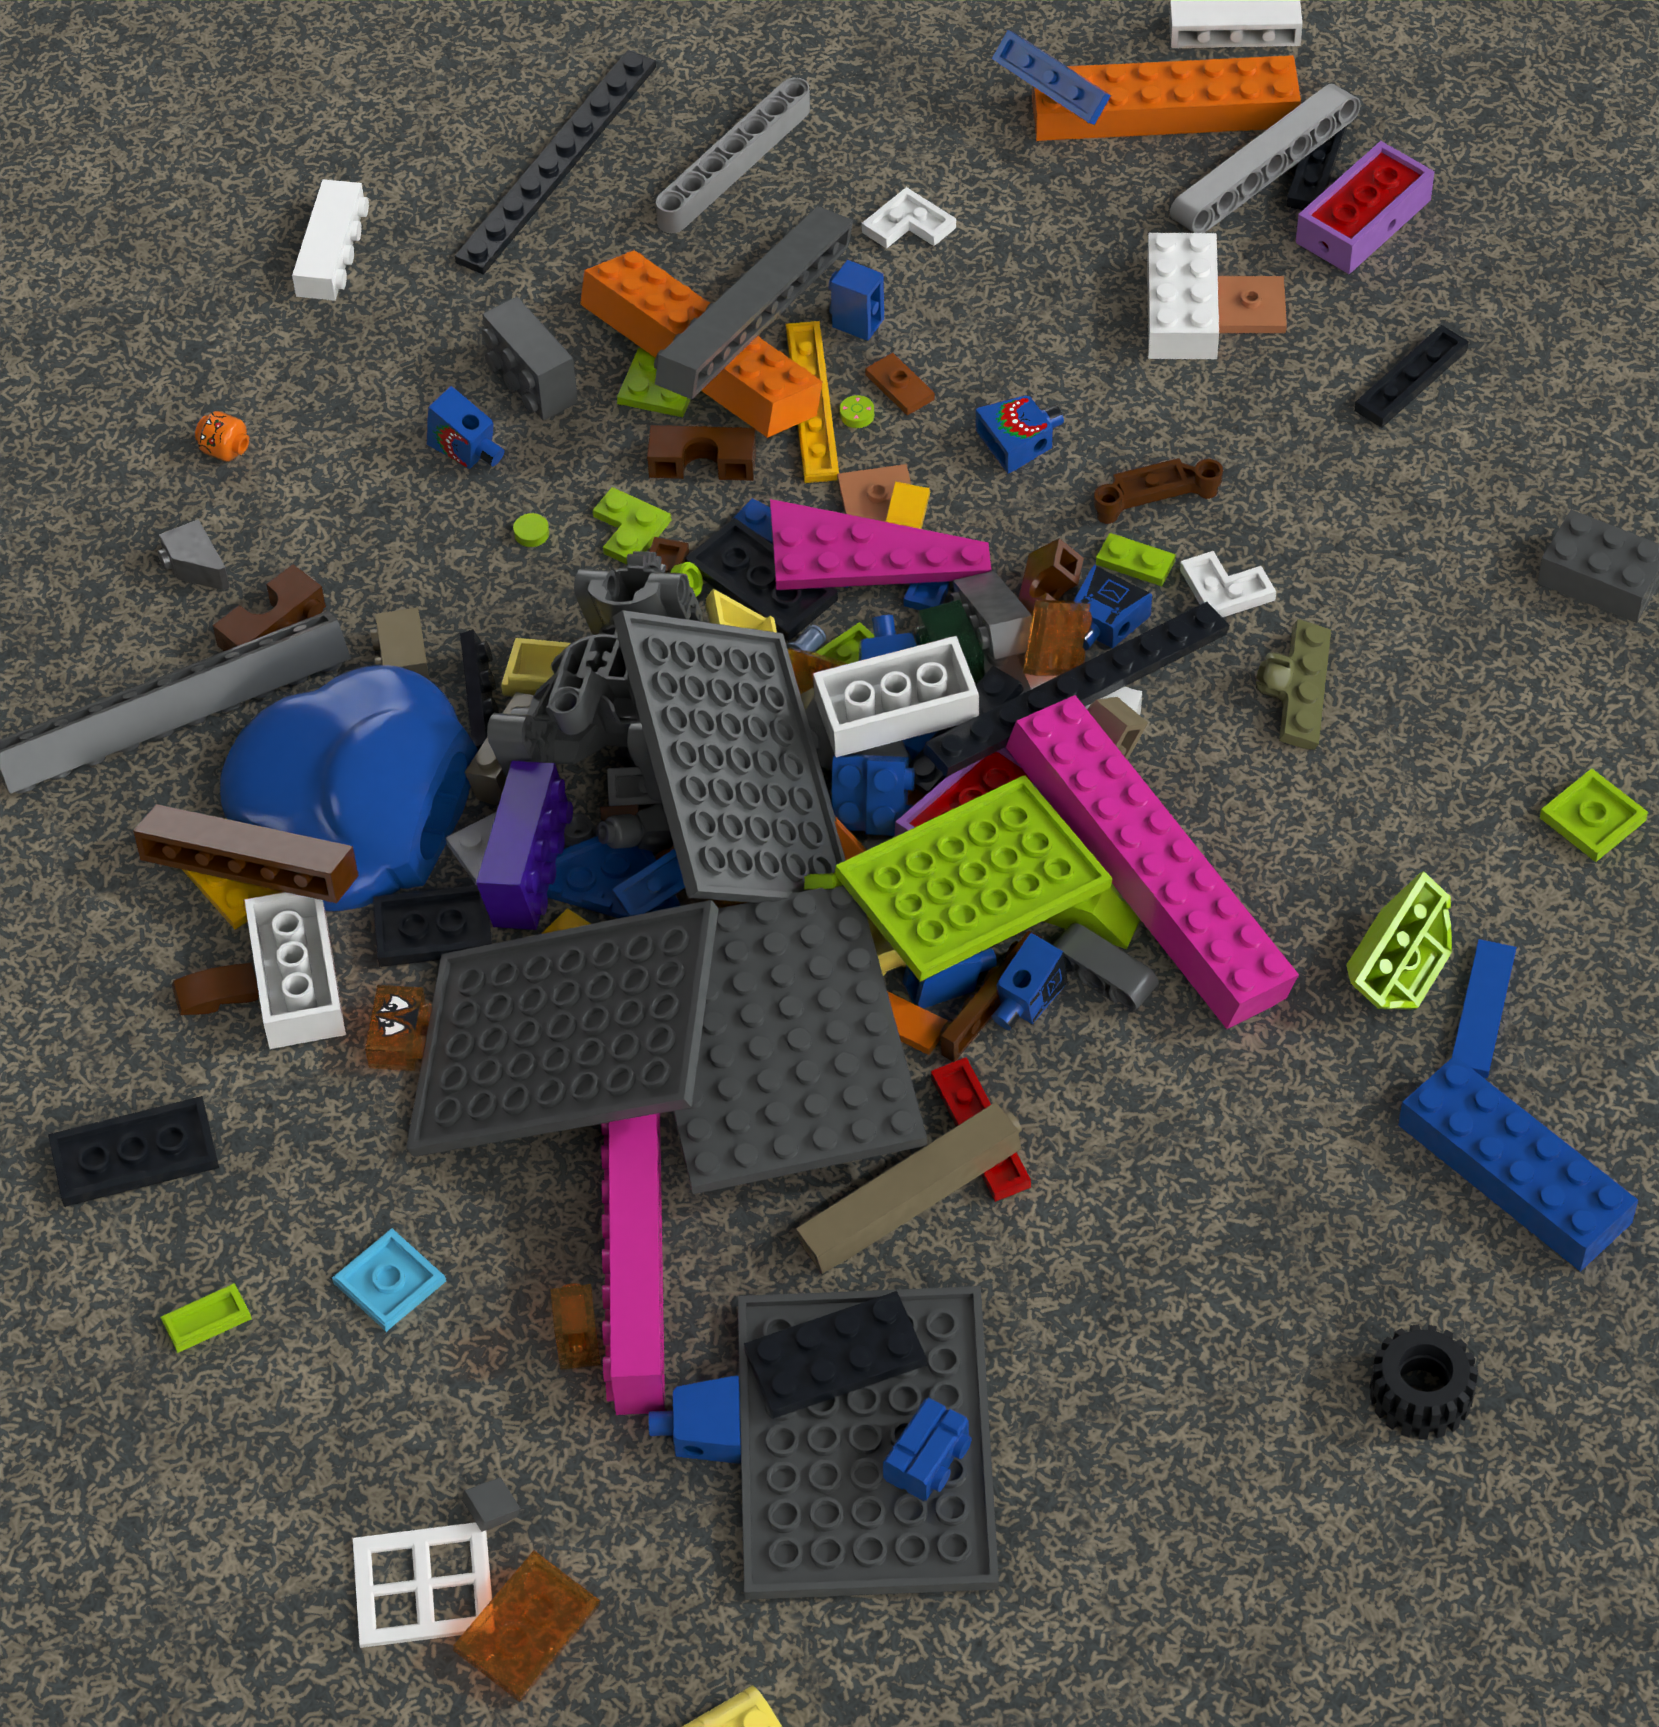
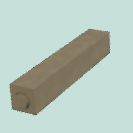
(910, 1187)

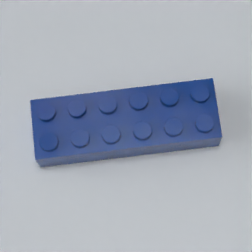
(1518, 1163)

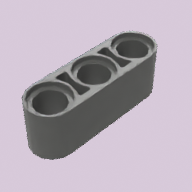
(1106, 967)

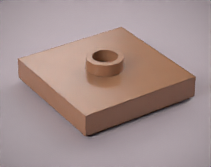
(1251, 304)
(870, 491)

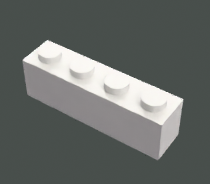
(1235, 23)
(330, 240)

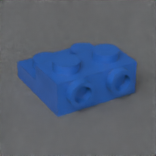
(871, 791)

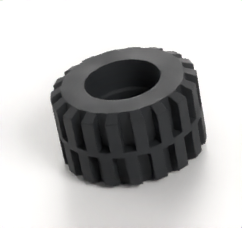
(1419, 1409)

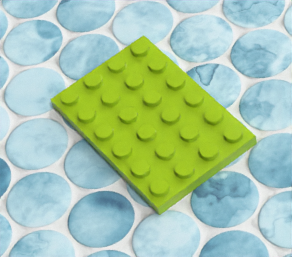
(972, 877)

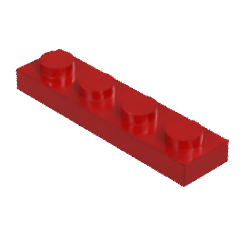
(964, 1099)

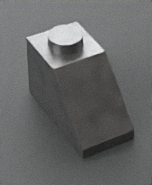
(192, 556)

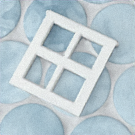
(422, 1584)

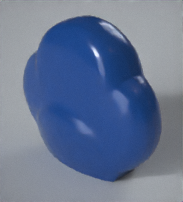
(357, 765)

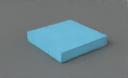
(389, 1279)

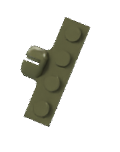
(1299, 683)

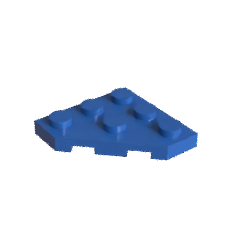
(592, 870)

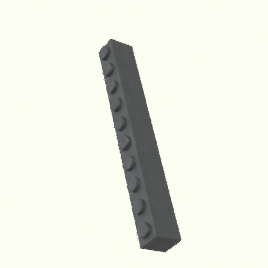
(752, 303)
(171, 702)

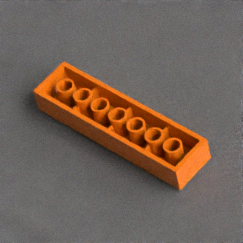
(1177, 98)
(654, 307)

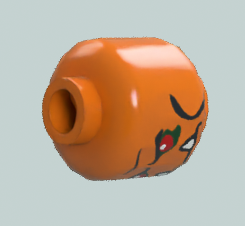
(221, 436)

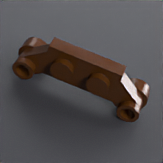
(1155, 484)

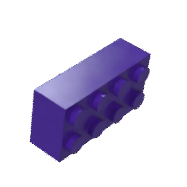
(524, 845)

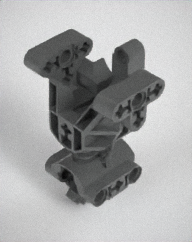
(590, 694)

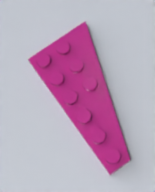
(847, 550)

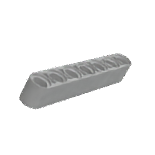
(732, 155)
(1265, 159)

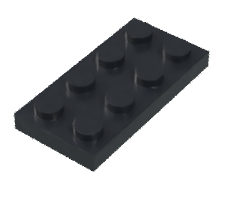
(744, 569)
(133, 1151)
(835, 1354)

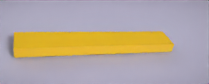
(817, 433)

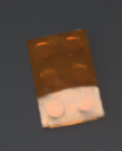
(1057, 637)
(526, 1625)

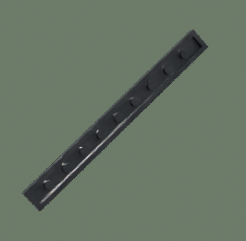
(555, 162)
(1087, 681)

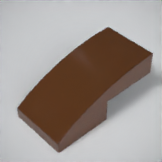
(207, 989)

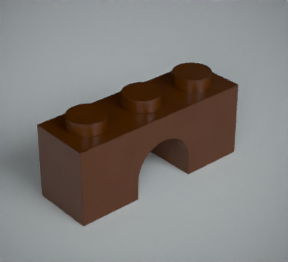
(676, 446)
(1050, 573)
(294, 600)

